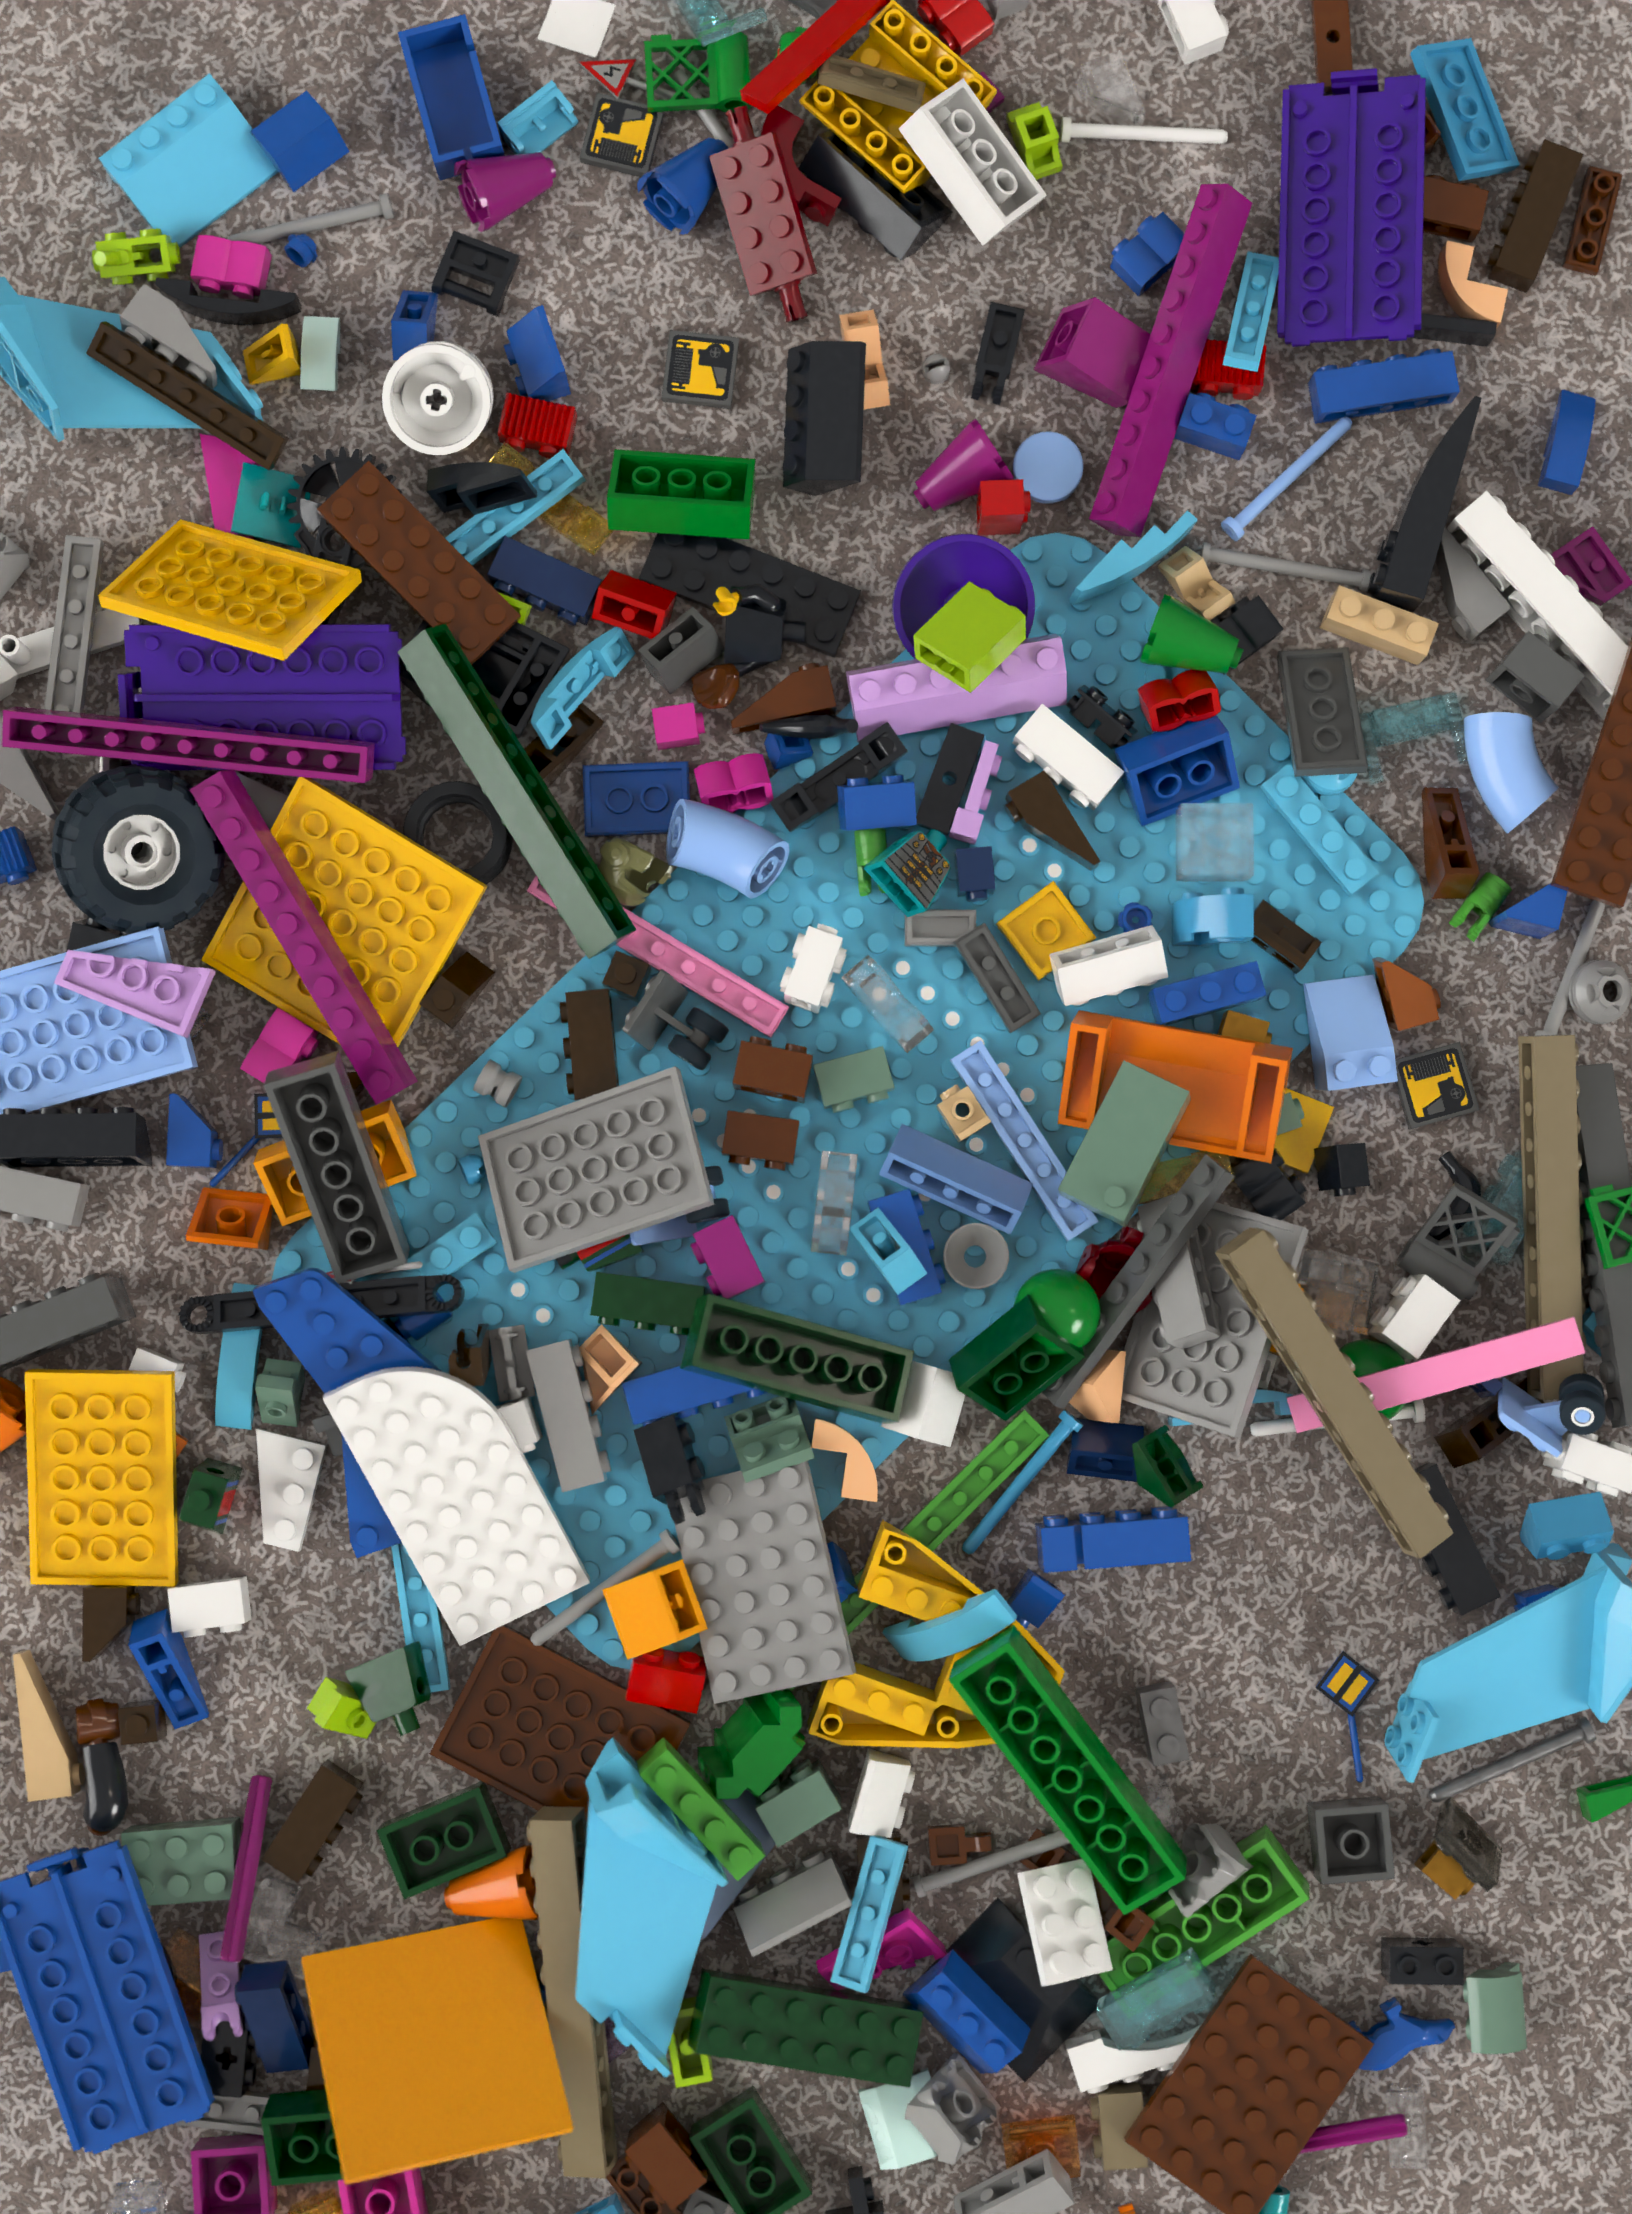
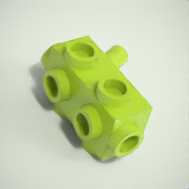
(125, 257)

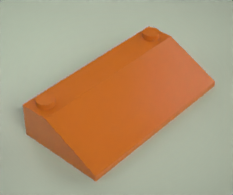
(1231, 1081)

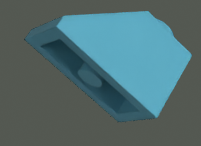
(888, 1251)

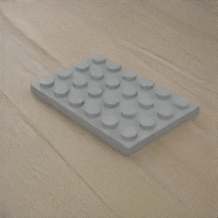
(595, 1170)
(1217, 1378)
(764, 1584)

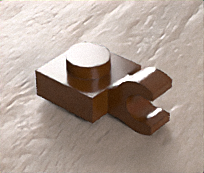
(950, 1844)

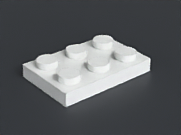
(1064, 1922)

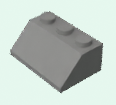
(792, 1902)

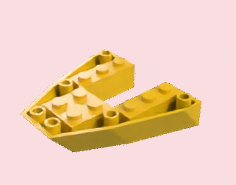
(891, 1711)

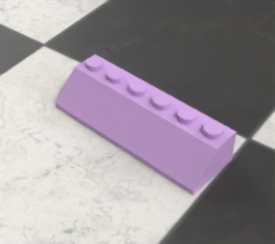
(921, 699)

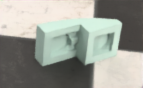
(320, 353)

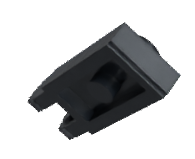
(997, 348)

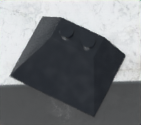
(512, 671)
(1004, 1958)

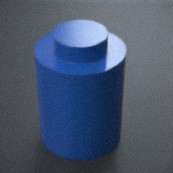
(421, 1325)

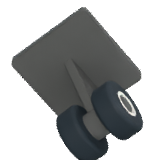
(656, 1011)

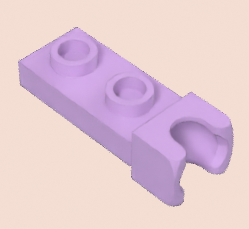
(968, 820)
(218, 1987)

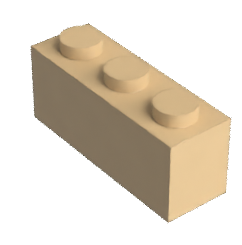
(1379, 625)

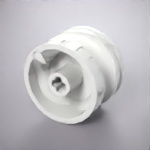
(410, 402)

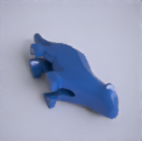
(1400, 2035)

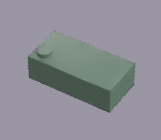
(1124, 1143)

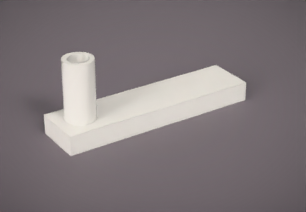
(33, 651)

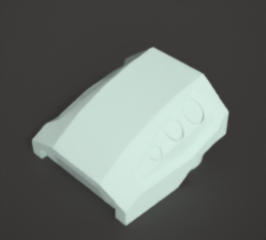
(894, 2137)

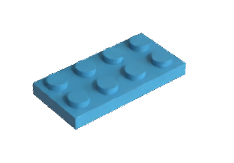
(1465, 109)

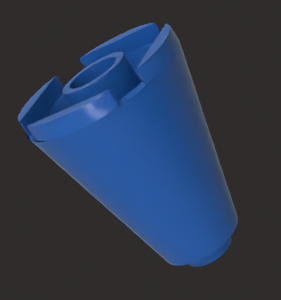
(681, 186)

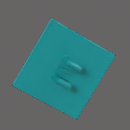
(263, 503)

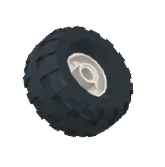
(146, 889)

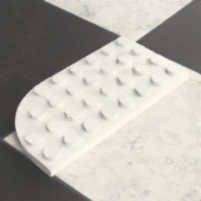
(457, 1496)

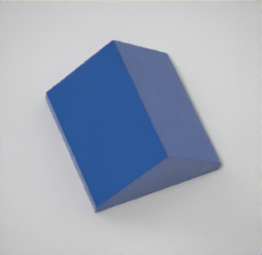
(300, 140)
(1534, 915)

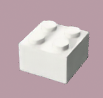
(1413, 1315)

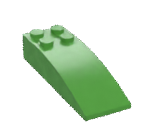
(1227, 1920)

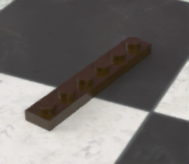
(187, 395)

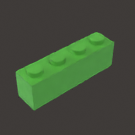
(699, 1809)

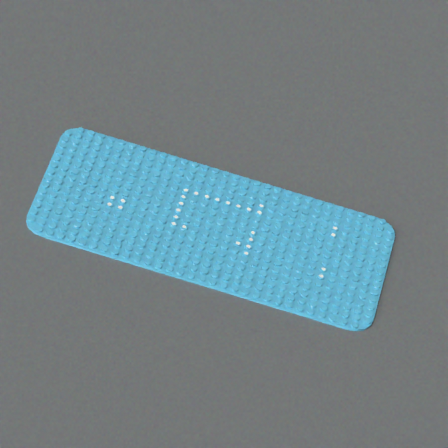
(755, 940)

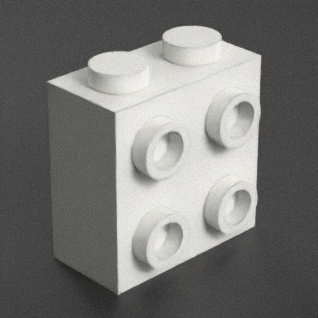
(817, 957)
(1602, 1464)

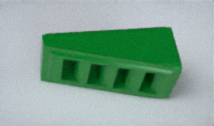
(1604, 1797)

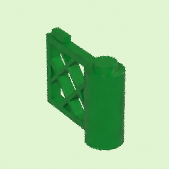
(727, 69)
(1607, 1193)

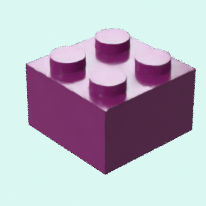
(727, 1258)
(232, 2176)

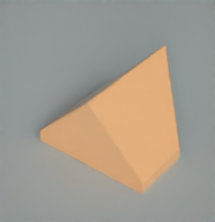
(606, 1365)
(1101, 1391)

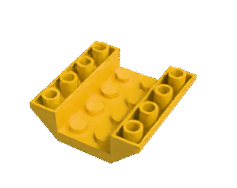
(872, 128)

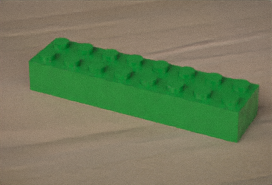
(1069, 1770)

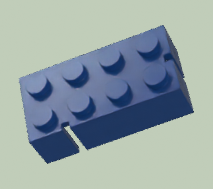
(450, 93)
(1112, 1541)

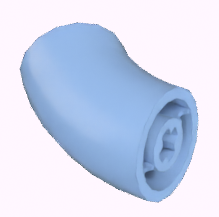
(1506, 766)
(724, 847)

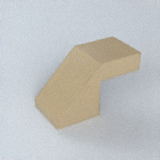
(1194, 584)

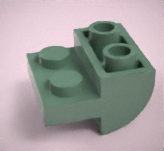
(768, 1437)
(1496, 2010)

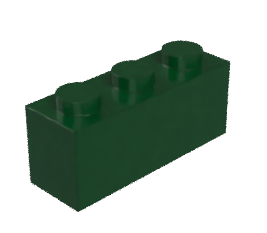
(645, 1302)

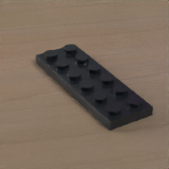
(702, 564)

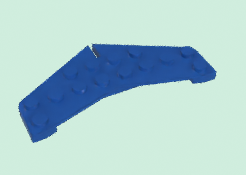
(336, 1344)

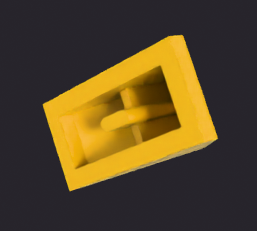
(273, 356)

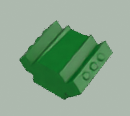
(753, 1745)

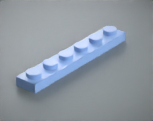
(1021, 1138)

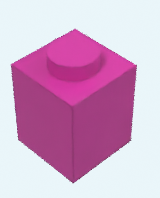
(677, 726)

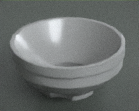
(1587, 995)
(995, 1250)

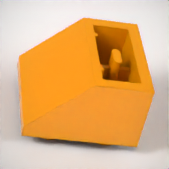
(655, 1609)

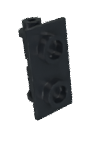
(1092, 707)

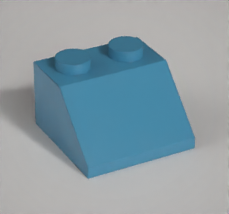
(1567, 1526)

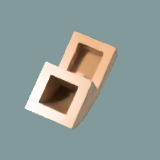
(1464, 296)
(864, 327)
(859, 1474)

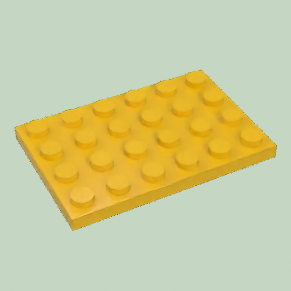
(231, 589)
(102, 1477)

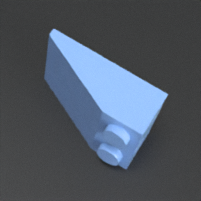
(1348, 1034)

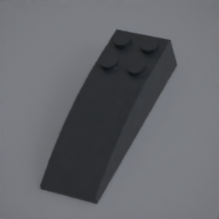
(1414, 541)

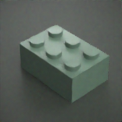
(184, 1859)

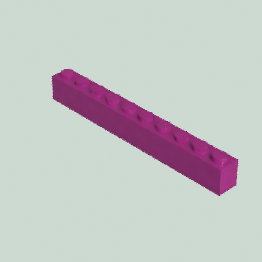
(1170, 360)
(188, 744)
(303, 935)

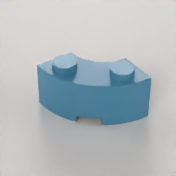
(1213, 918)

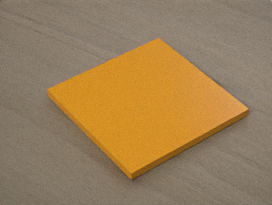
(434, 2047)

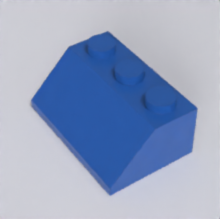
(1177, 768)
(969, 2014)

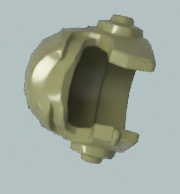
(631, 870)

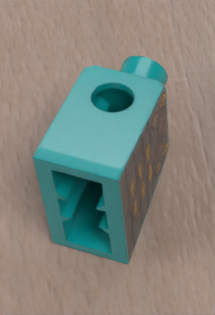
(911, 870)

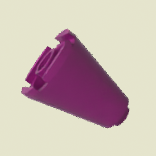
(502, 185)
(960, 469)

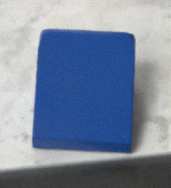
(786, 750)

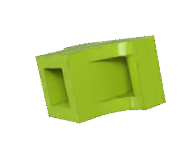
(1036, 139)
(340, 1709)

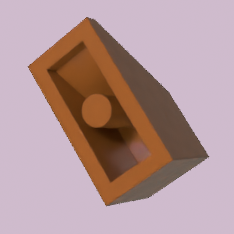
(1405, 997)

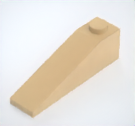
(47, 1749)

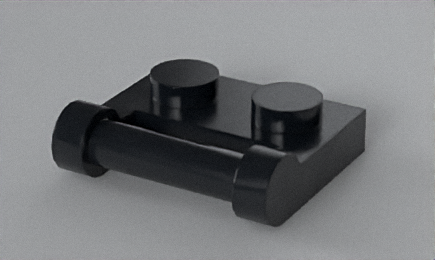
(481, 263)

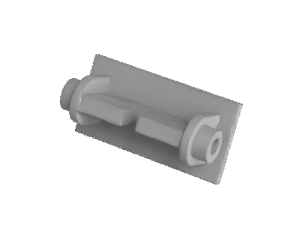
(511, 1362)

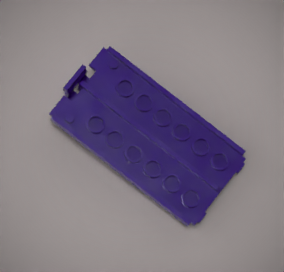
(1352, 209)
(332, 686)

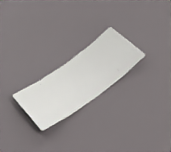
(577, 24)

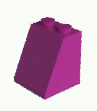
(1094, 352)

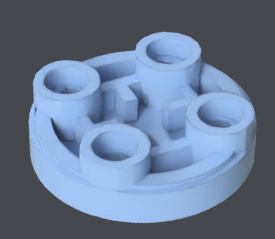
(1048, 466)

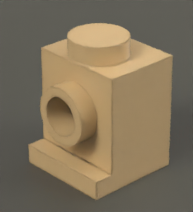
(962, 1126)

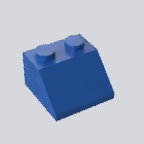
(537, 358)

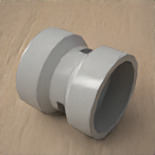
(497, 1083)

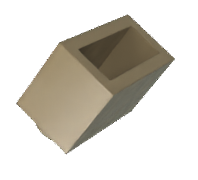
(1115, 2113)

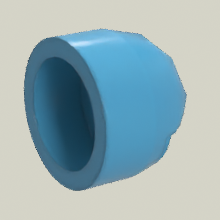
(472, 1168)

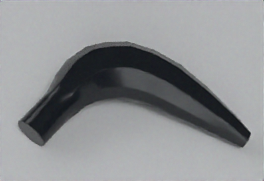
(810, 726)
(1458, 1205)

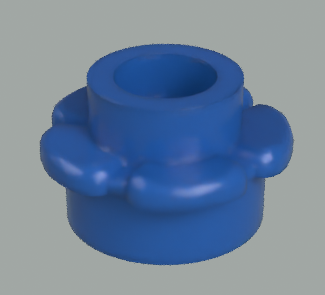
(301, 249)
(1132, 910)

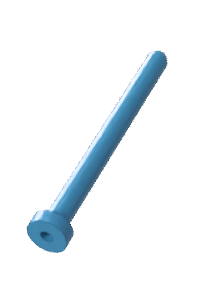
(1021, 1482)

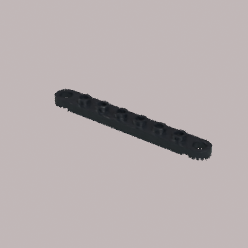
(383, 1297)

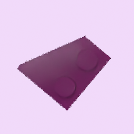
(1592, 567)

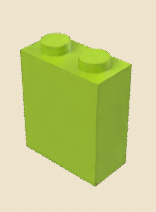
(970, 636)

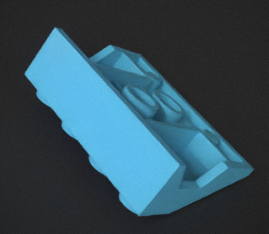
(189, 162)

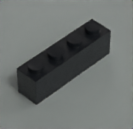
(1456, 1560)

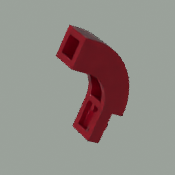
(811, 198)

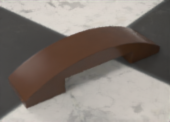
(1127, 1928)

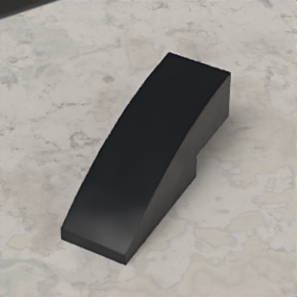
(478, 486)

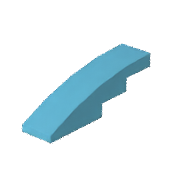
(1126, 562)

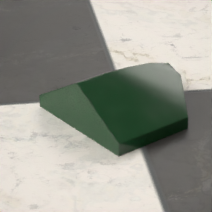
(1163, 1468)

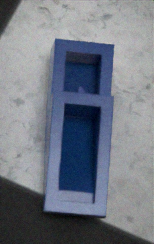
(1567, 443)

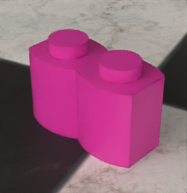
(230, 266)
(735, 784)
(280, 1044)

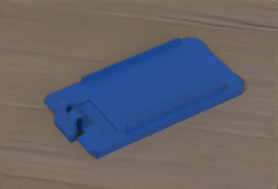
(101, 1998)

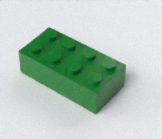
(681, 494)

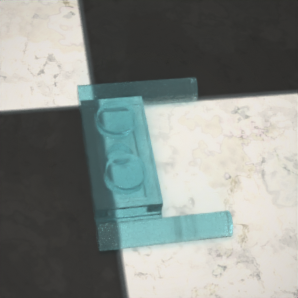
(711, 23)
(1410, 722)

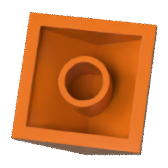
(231, 1219)

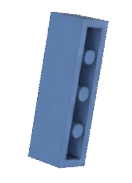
(956, 1179)

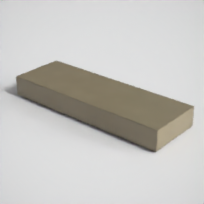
(872, 83)

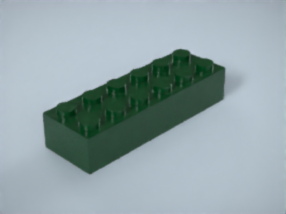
(797, 1359)
(805, 2028)

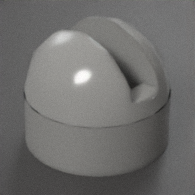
(939, 373)

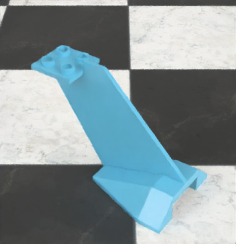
(66, 388)
(1523, 1669)
(640, 1907)

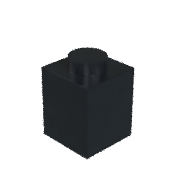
(1342, 1168)

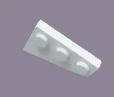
(288, 1485)

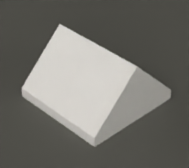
(929, 1405)

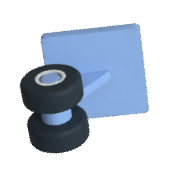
(685, 1225)
(1578, 1410)

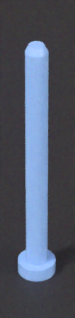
(1235, 526)

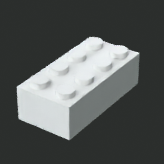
(972, 161)

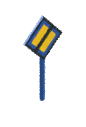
(265, 1128)
(1348, 1687)

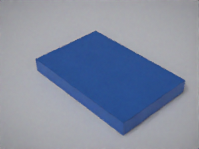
(632, 797)

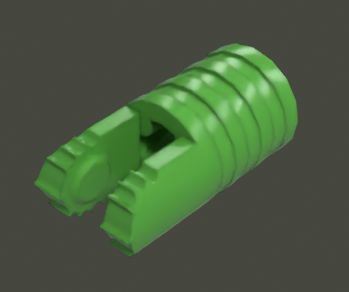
(868, 845)
(1484, 901)

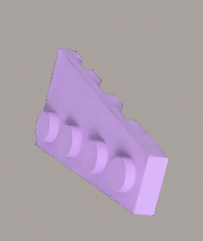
(147, 990)

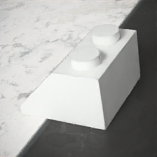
(879, 1794)

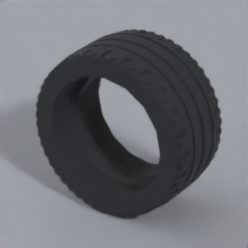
(467, 793)

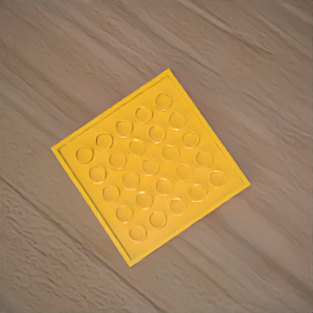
(378, 893)

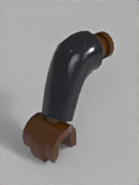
(103, 1766)

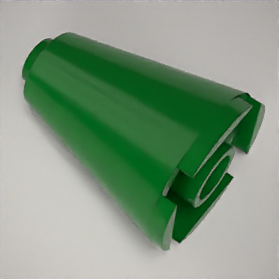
(1189, 640)

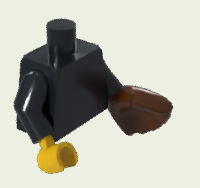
(753, 639)

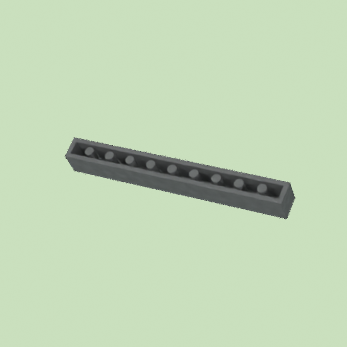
(1610, 1297)

